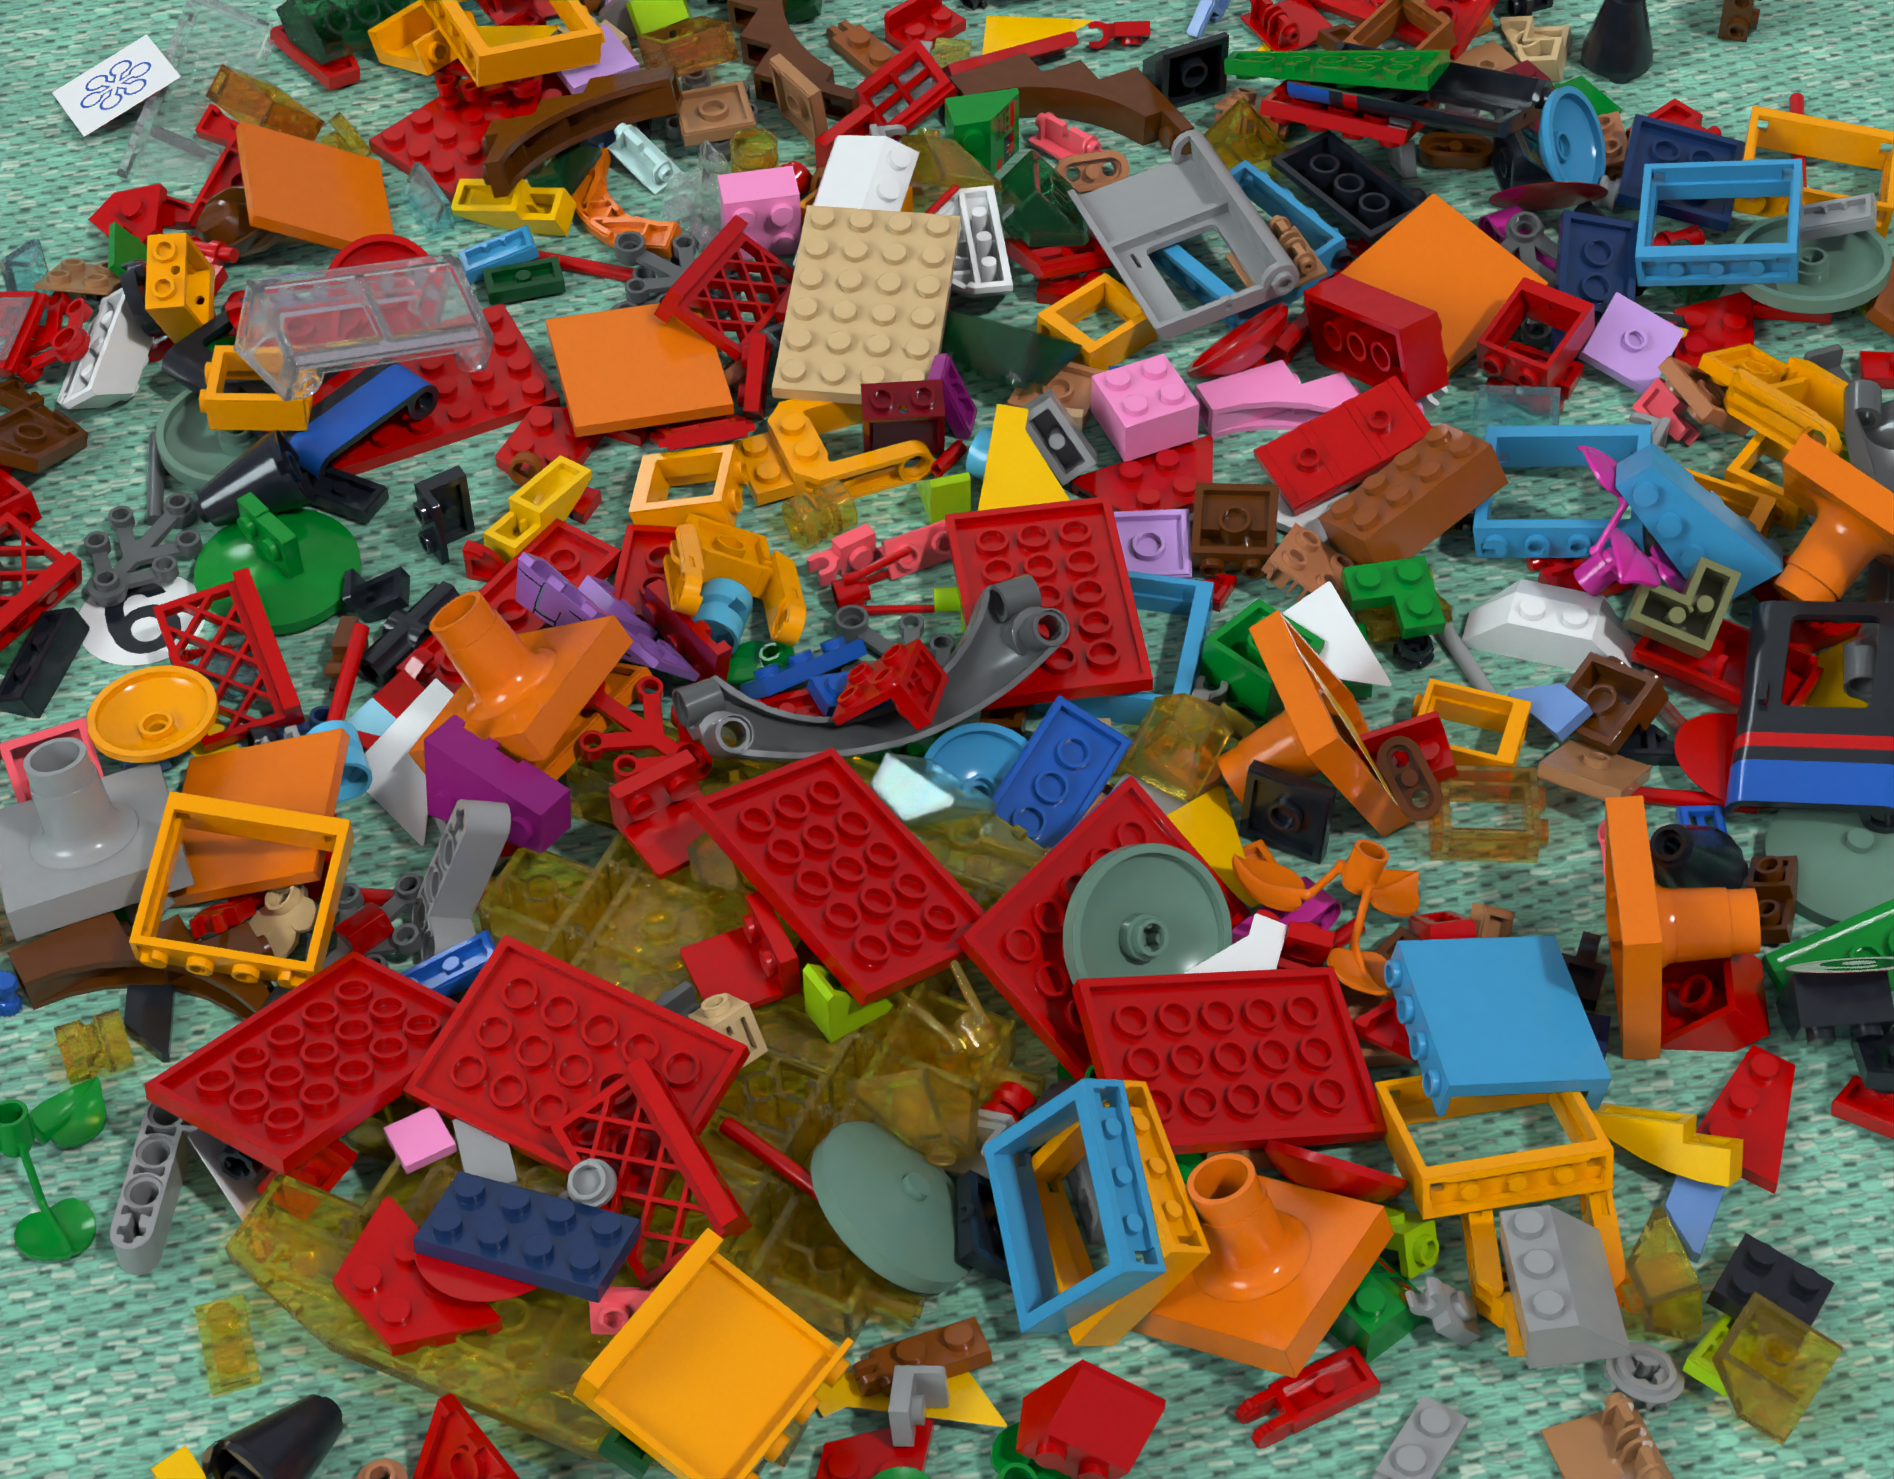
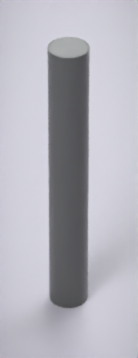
(155, 488)

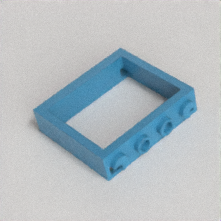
(1274, 201)
(1721, 262)
(1555, 447)
(1163, 595)
(1120, 1199)

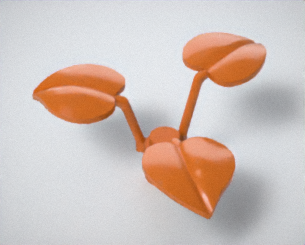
(1362, 874)

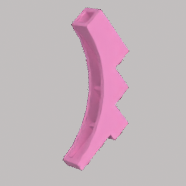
(1269, 399)

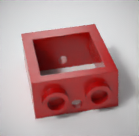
(1535, 302)

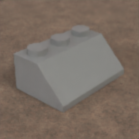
(1560, 1288)

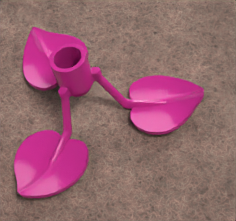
(1624, 560)

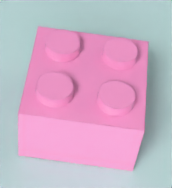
(767, 203)
(1144, 407)

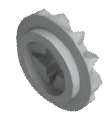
(1646, 1362)

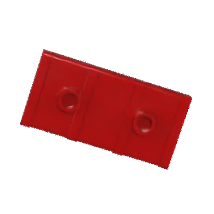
(1342, 445)
(1723, 666)

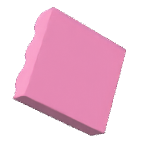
(420, 1139)

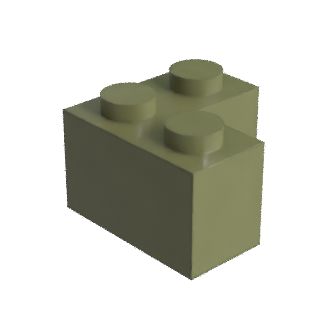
(1688, 618)

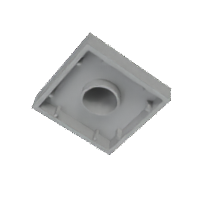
(80, 839)

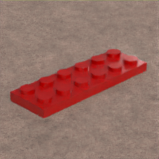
(567, 550)

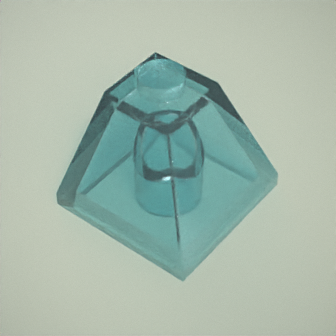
(1515, 407)
(926, 792)

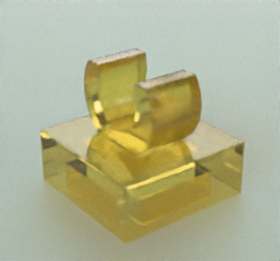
(345, 137)

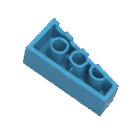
(1693, 520)

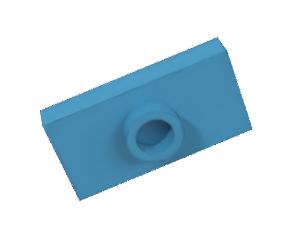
(502, 250)

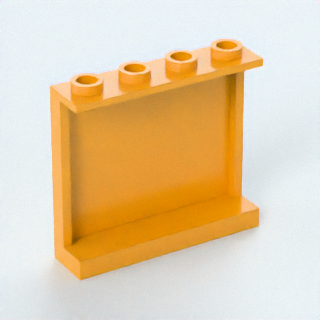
(711, 1370)

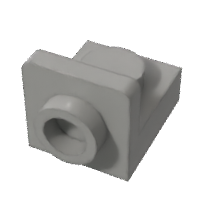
(911, 1393)

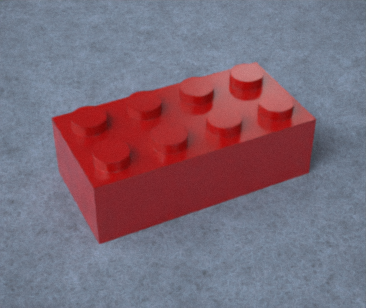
(1376, 335)

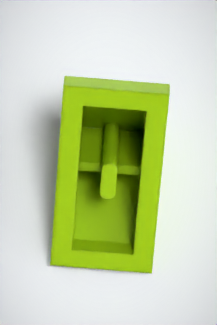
(656, 14)
(945, 495)
(833, 1006)

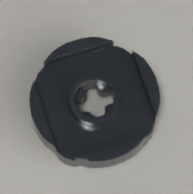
(134, 288)

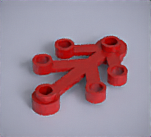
(448, 84)
(66, 344)
(640, 734)

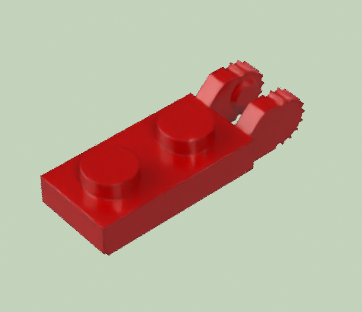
(1311, 1397)

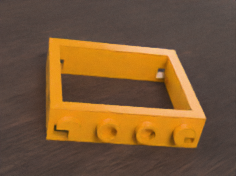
(523, 58)
(1820, 140)
(248, 822)
(1498, 1179)
(1170, 1206)

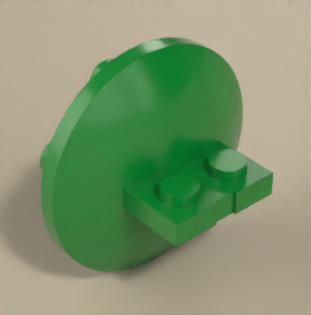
(293, 560)

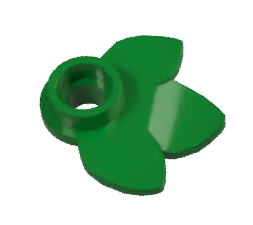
(756, 655)

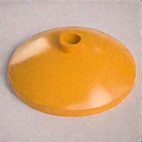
(152, 714)

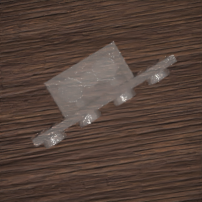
(694, 197)

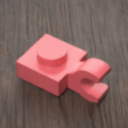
(1661, 402)
(848, 553)

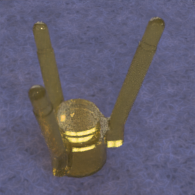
(974, 1028)

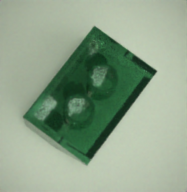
(1039, 207)
(1005, 350)

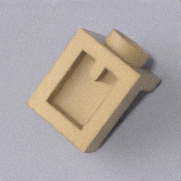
(734, 1019)

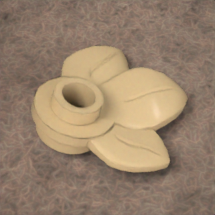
(284, 917)

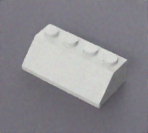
(866, 174)

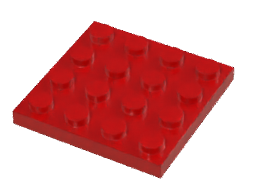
(1351, 122)

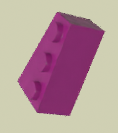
(474, 769)

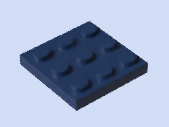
(1667, 142)

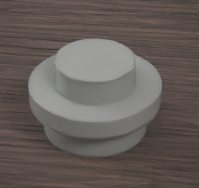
(592, 1183)

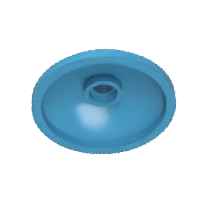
(1571, 138)
(978, 754)

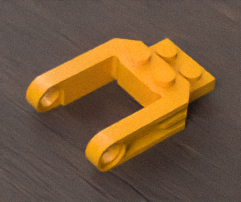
(1779, 396)
(794, 460)
(715, 550)
(1489, 1279)

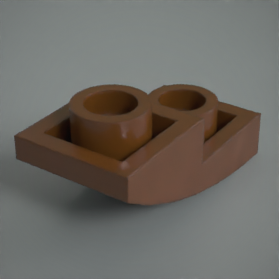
(1776, 890)

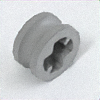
(1609, 199)

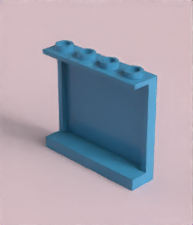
(1494, 1019)

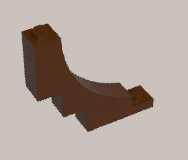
(769, 34)
(1118, 102)

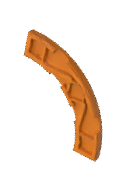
(607, 219)

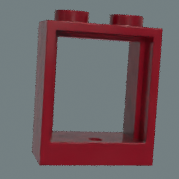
(886, 426)

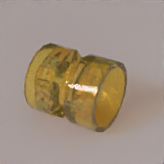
(753, 150)
(823, 512)
(94, 1046)

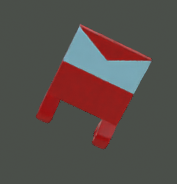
(393, 698)

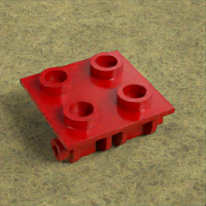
(1285, 24)

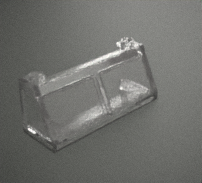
(165, 137)
(359, 318)

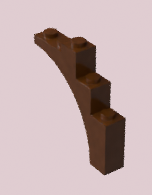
(525, 141)
(98, 957)

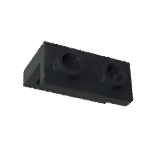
(443, 511)

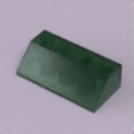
(334, 27)

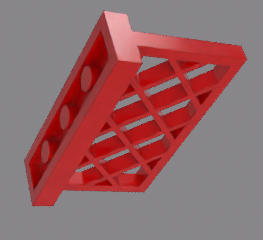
(693, 287)
(46, 586)
(259, 640)
(678, 1140)

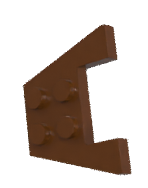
(33, 434)

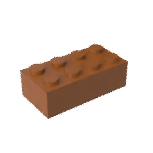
(1414, 497)

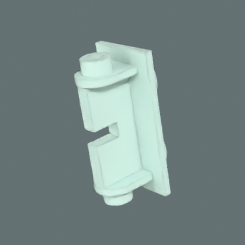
(642, 158)

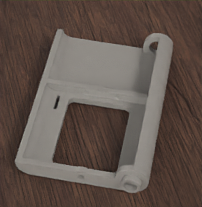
(1173, 205)

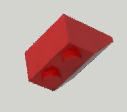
(1713, 1004)
(1087, 1423)

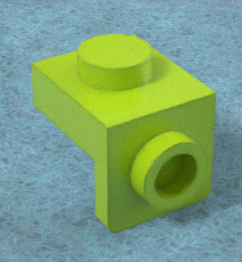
(1413, 1239)

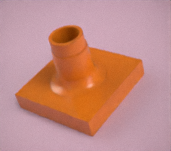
(1849, 529)
(524, 684)
(1309, 732)
(1660, 926)
(1275, 1267)

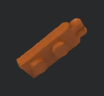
(859, 47)
(956, 1347)

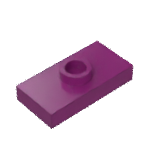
(958, 404)

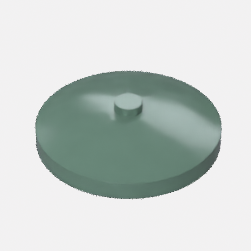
(1832, 270)
(191, 449)
(1839, 861)
(1144, 915)
(889, 1206)

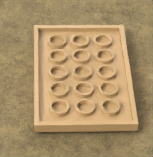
(865, 301)

